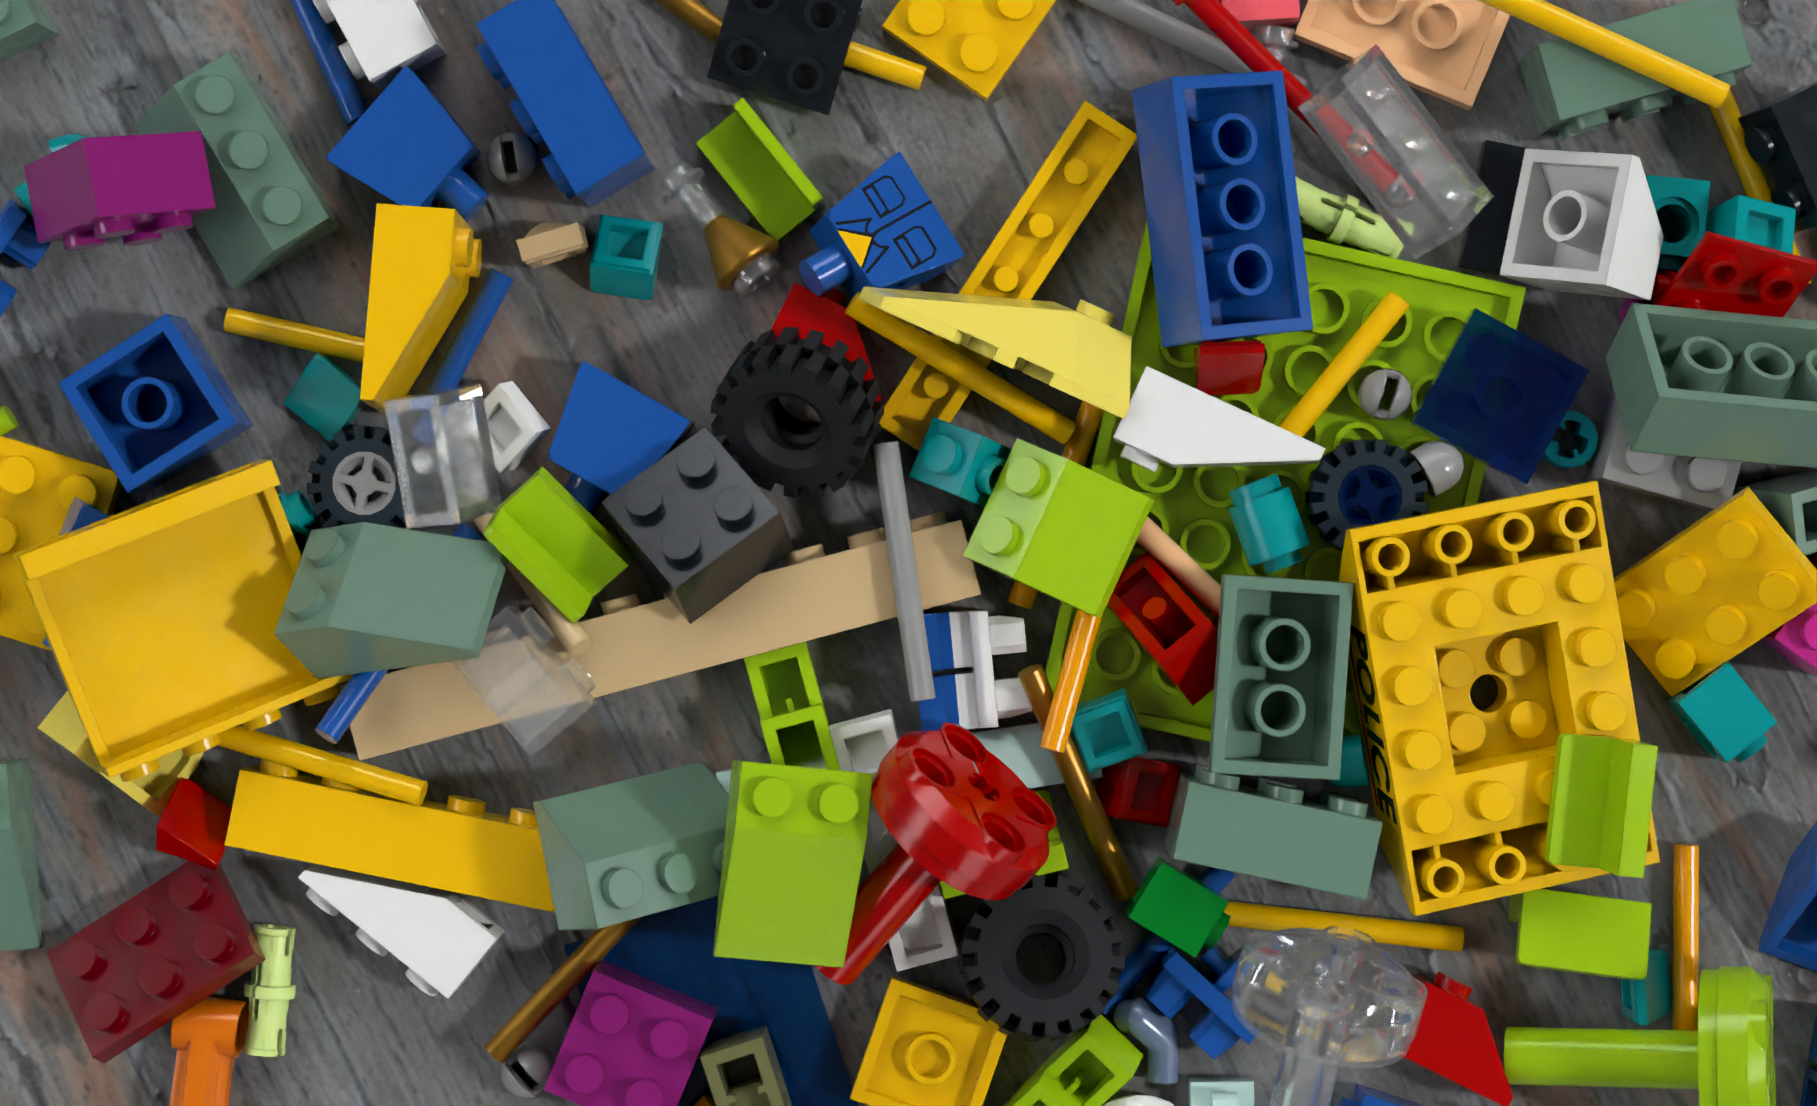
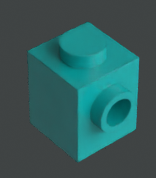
(959, 462)

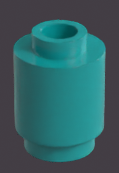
(1268, 524)

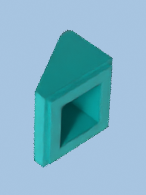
(625, 257)
(325, 397)
(1649, 998)

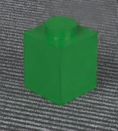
(1179, 908)

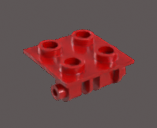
(1735, 278)

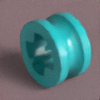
(1583, 430)

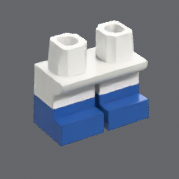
(973, 696)

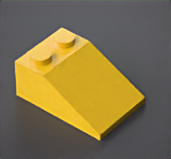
(414, 292)

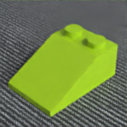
(791, 863)

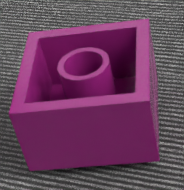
(119, 189)
(629, 1042)

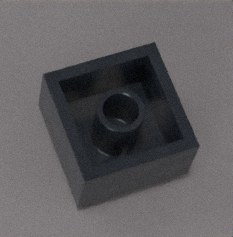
(698, 524)

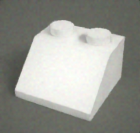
(1583, 225)

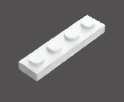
(929, 931)

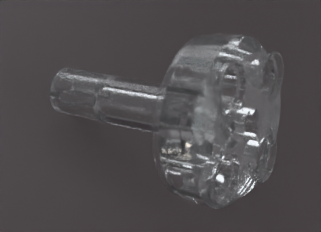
(1326, 1005)

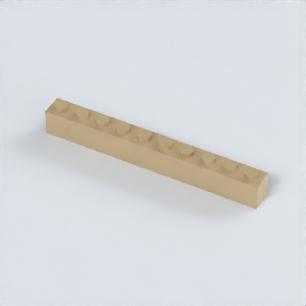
(656, 642)

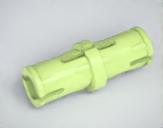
(1346, 221)
(270, 991)

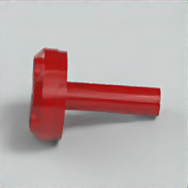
(954, 821)

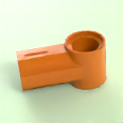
(206, 1045)

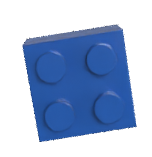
(155, 404)

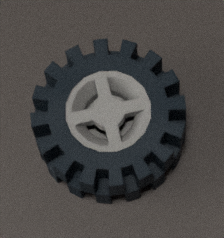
(346, 478)

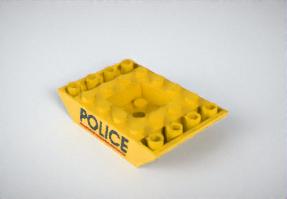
(1467, 594)

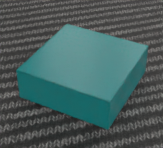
(1107, 731)

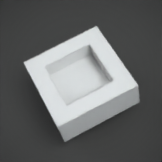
(512, 425)

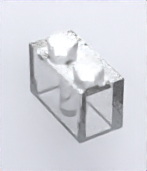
(443, 456)
(527, 680)

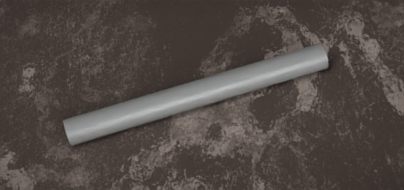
(1173, 32)
(904, 571)

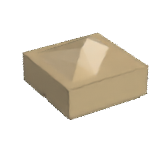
(553, 243)

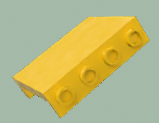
(174, 619)

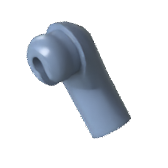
(1155, 1032)

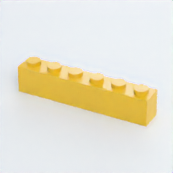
(372, 834)

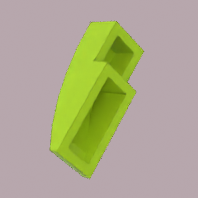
(791, 708)
(1082, 1070)

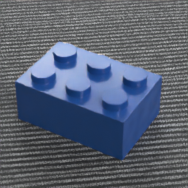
(562, 100)

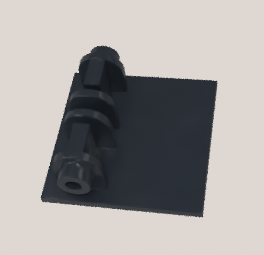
(786, 48)

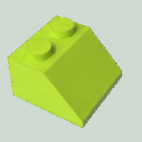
(1058, 528)

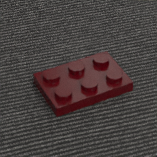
(154, 958)

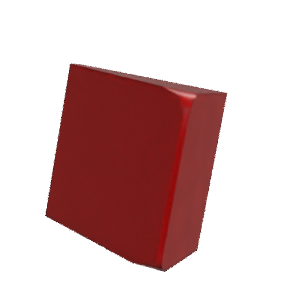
(1229, 367)
(1139, 790)
(194, 825)

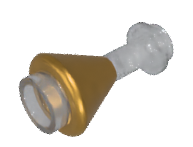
(738, 253)

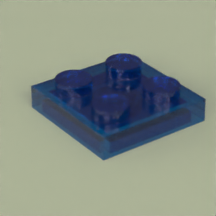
(1499, 396)

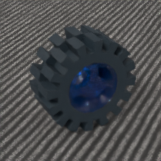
(1387, 489)

